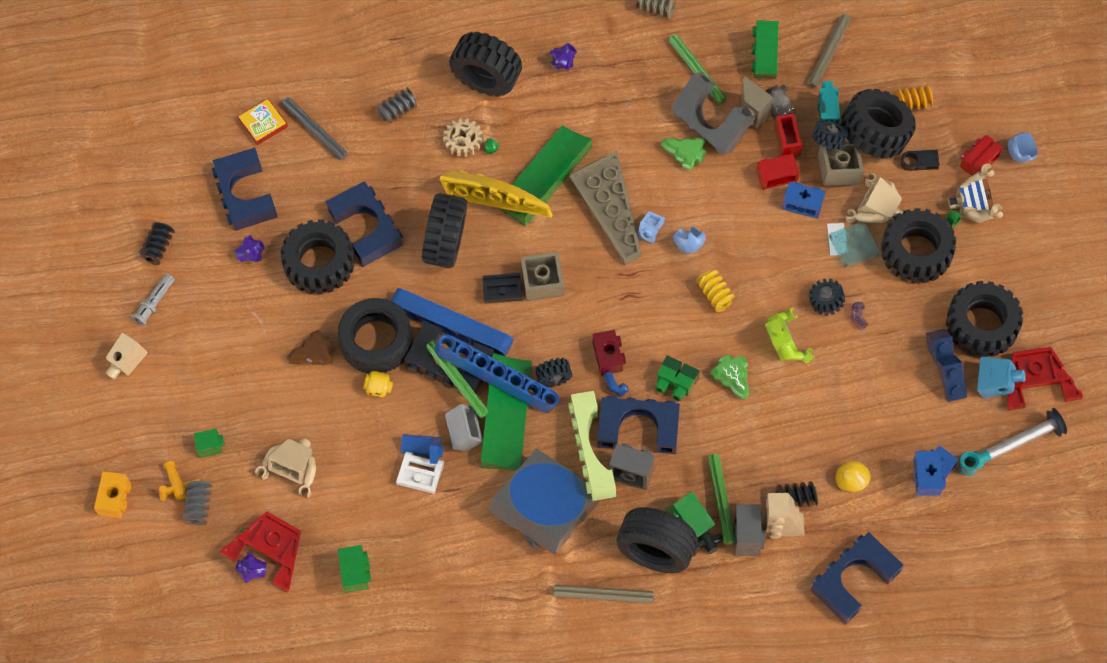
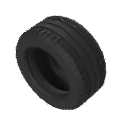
(370, 311)
(656, 540)

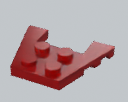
(1041, 369)
(273, 540)

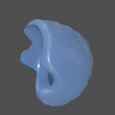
(1022, 147)
(689, 241)

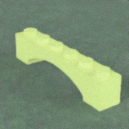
(600, 480)

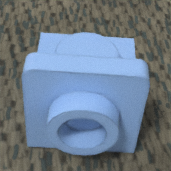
(650, 227)

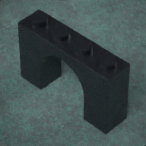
(421, 360)

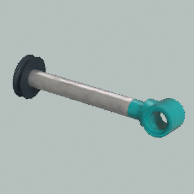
(1054, 423)

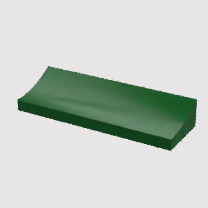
(551, 168)
(505, 422)

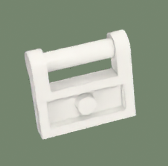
(419, 478)

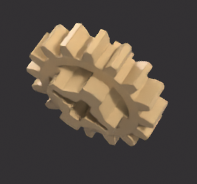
(463, 136)

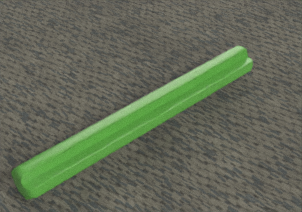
(695, 66)
(459, 382)
(721, 499)

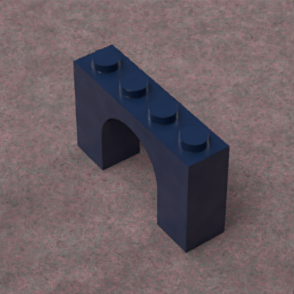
(362, 200)
(242, 212)
(616, 410)
(865, 552)

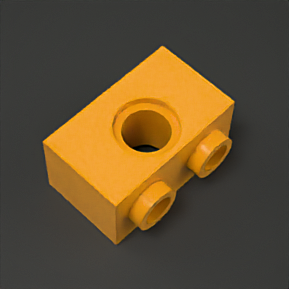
(109, 484)

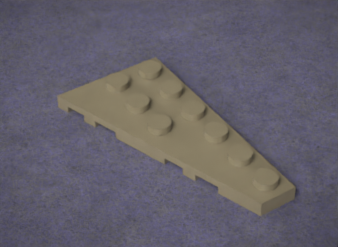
(607, 199)

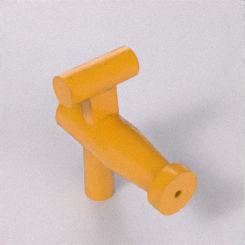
(177, 487)

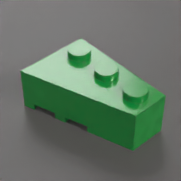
(765, 49)

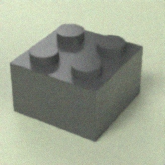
(632, 466)
(749, 529)

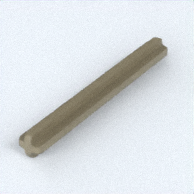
(829, 50)
(603, 593)

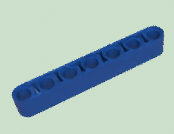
(452, 322)
(506, 373)

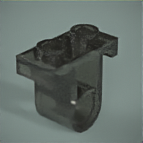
(781, 102)

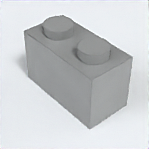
(463, 428)

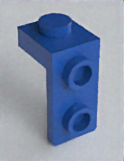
(423, 445)

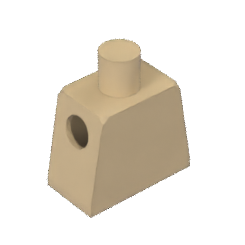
(124, 356)

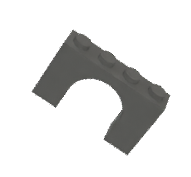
(689, 108)

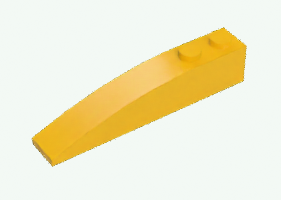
(493, 193)

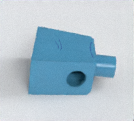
(997, 377)

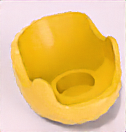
(852, 476)

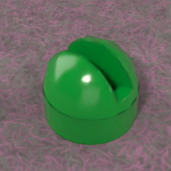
(491, 146)
(953, 218)

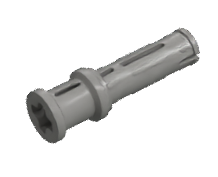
(148, 306)

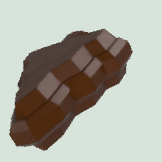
(312, 350)

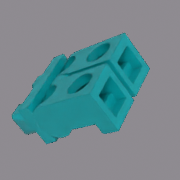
(828, 102)

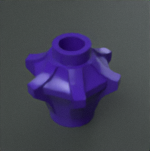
(563, 56)
(250, 250)
(251, 568)

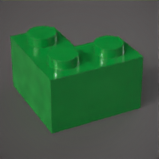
(692, 512)
(354, 568)

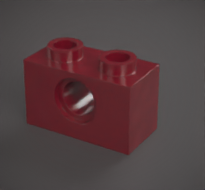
(608, 362)

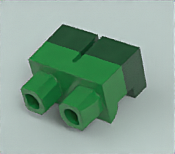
(676, 377)

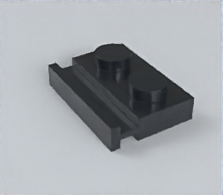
(502, 288)

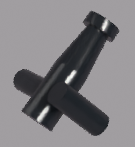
(708, 542)

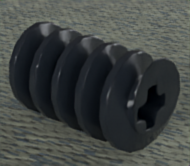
(155, 242)
(800, 493)

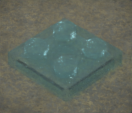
(854, 244)

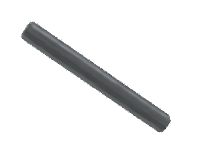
(314, 128)

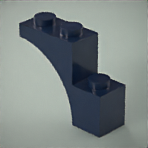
(948, 364)

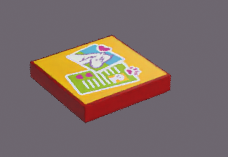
(262, 121)

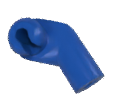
(613, 386)

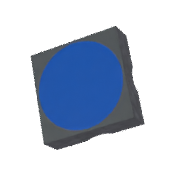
(544, 501)

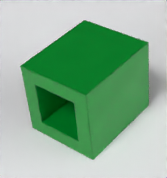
(209, 443)

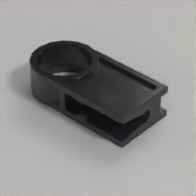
(925, 160)

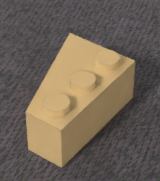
(782, 517)

